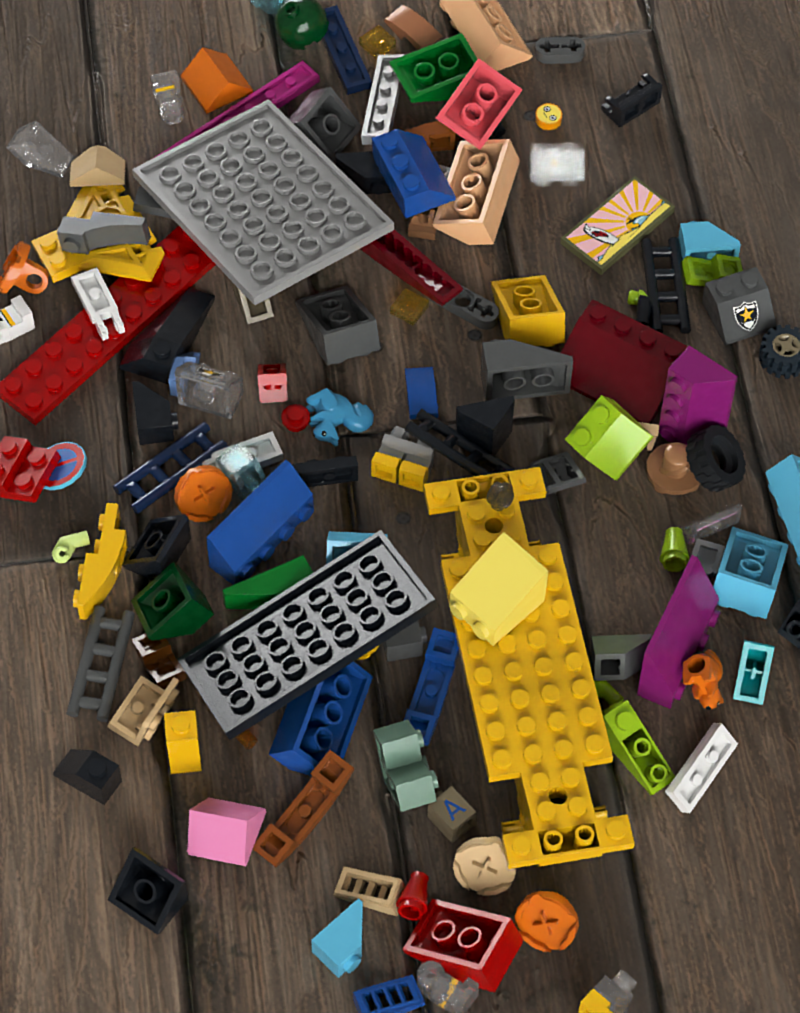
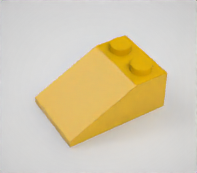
(529, 311)

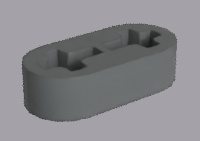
(559, 50)

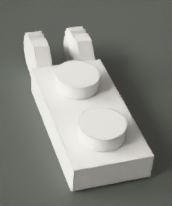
(97, 301)

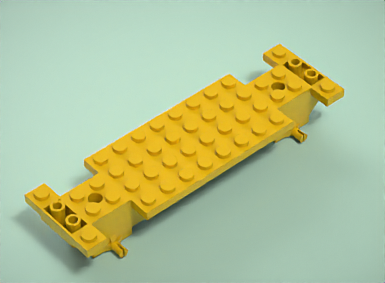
(532, 687)

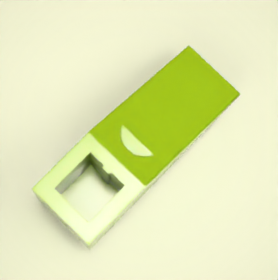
(635, 747)

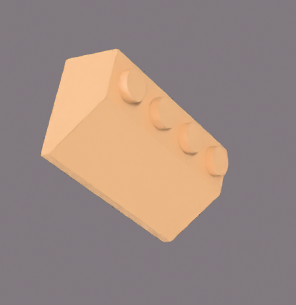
(487, 31)
(481, 189)

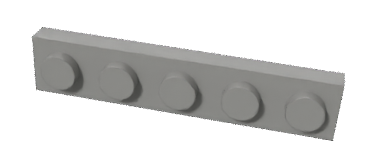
(382, 100)

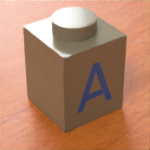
(451, 814)

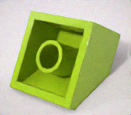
(609, 437)

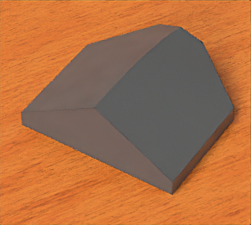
(559, 472)

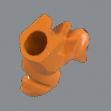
(704, 673)

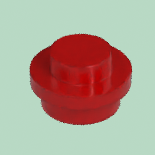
(295, 417)

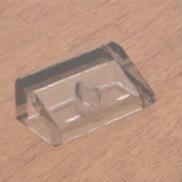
(712, 523)

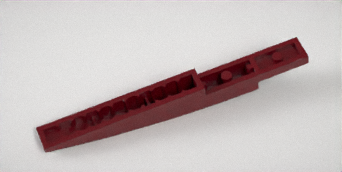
(413, 267)

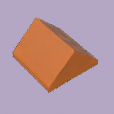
(214, 80)

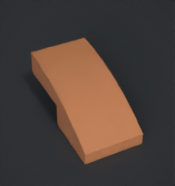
(414, 27)

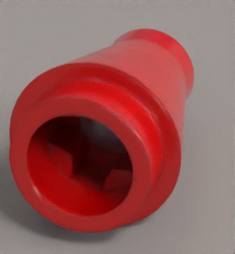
(414, 897)

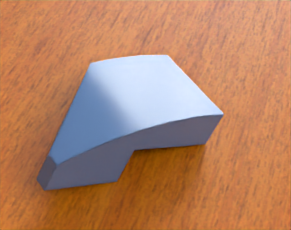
(181, 359)

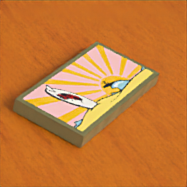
(617, 225)

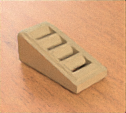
(378, 903)

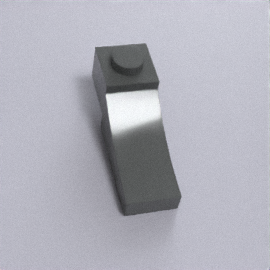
(101, 230)

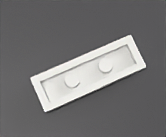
(701, 767)

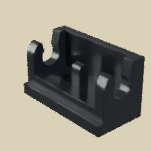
(634, 101)

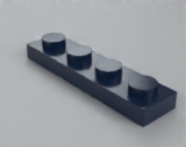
(345, 54)

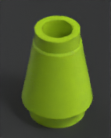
(674, 550)

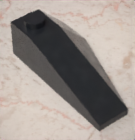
(168, 336)

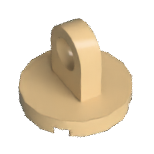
(483, 866)

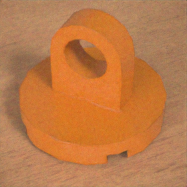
(18, 268)
(203, 493)
(547, 921)

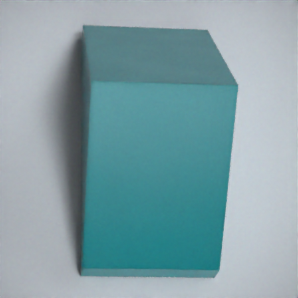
(753, 672)

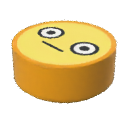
(548, 116)

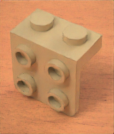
(143, 710)

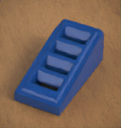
(373, 993)

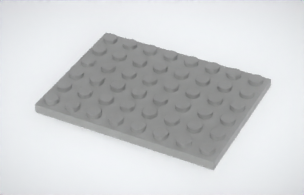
(262, 201)

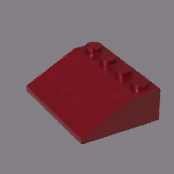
(620, 360)

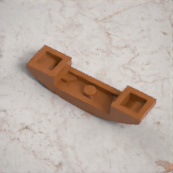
(305, 811)

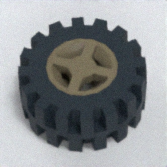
(773, 351)

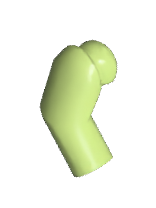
(67, 544)

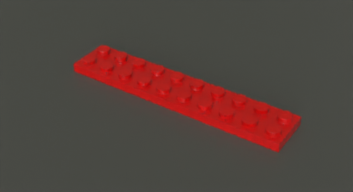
(77, 348)

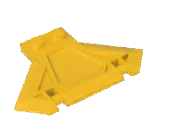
(111, 260)

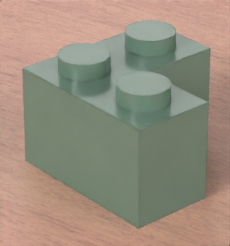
(403, 766)

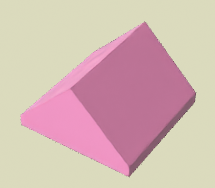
(224, 830)

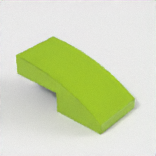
(699, 270)

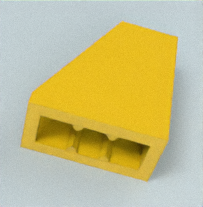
(183, 741)

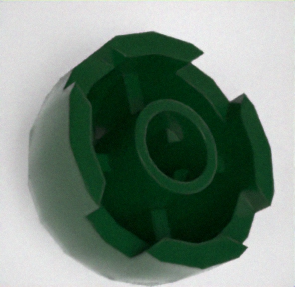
(301, 23)

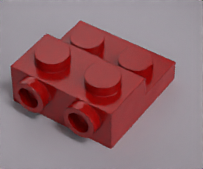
(24, 468)

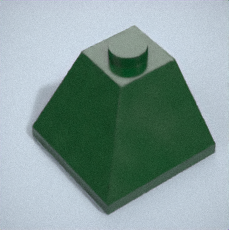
(171, 605)

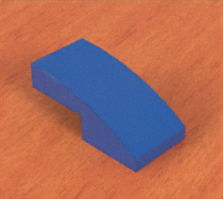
(421, 391)

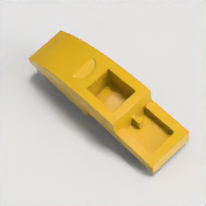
(104, 565)

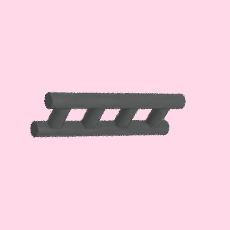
(108, 678)

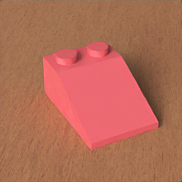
(479, 104)

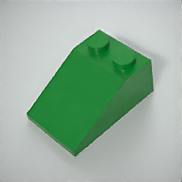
(435, 69)

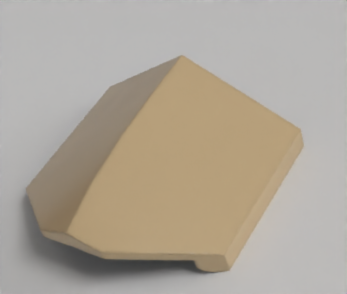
(97, 168)

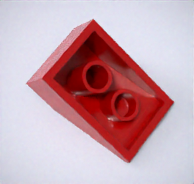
(465, 942)

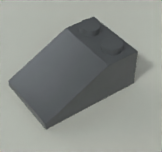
(339, 325)
(523, 370)

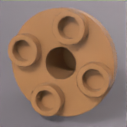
(670, 471)

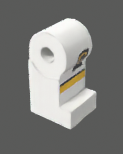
(15, 320)

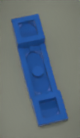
(433, 683)

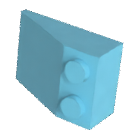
(749, 572)

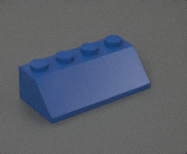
(259, 524)
(321, 720)

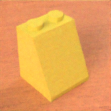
(499, 590)

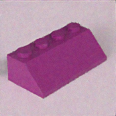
(695, 396)

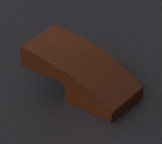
(158, 660)

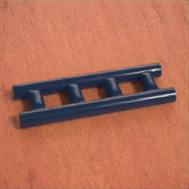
(153, 467)

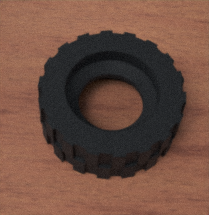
(703, 463)

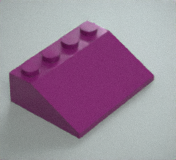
(679, 636)

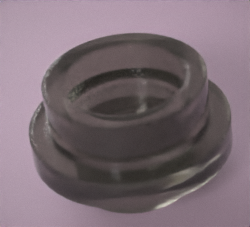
(500, 495)

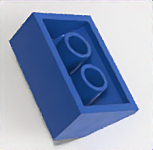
(411, 172)

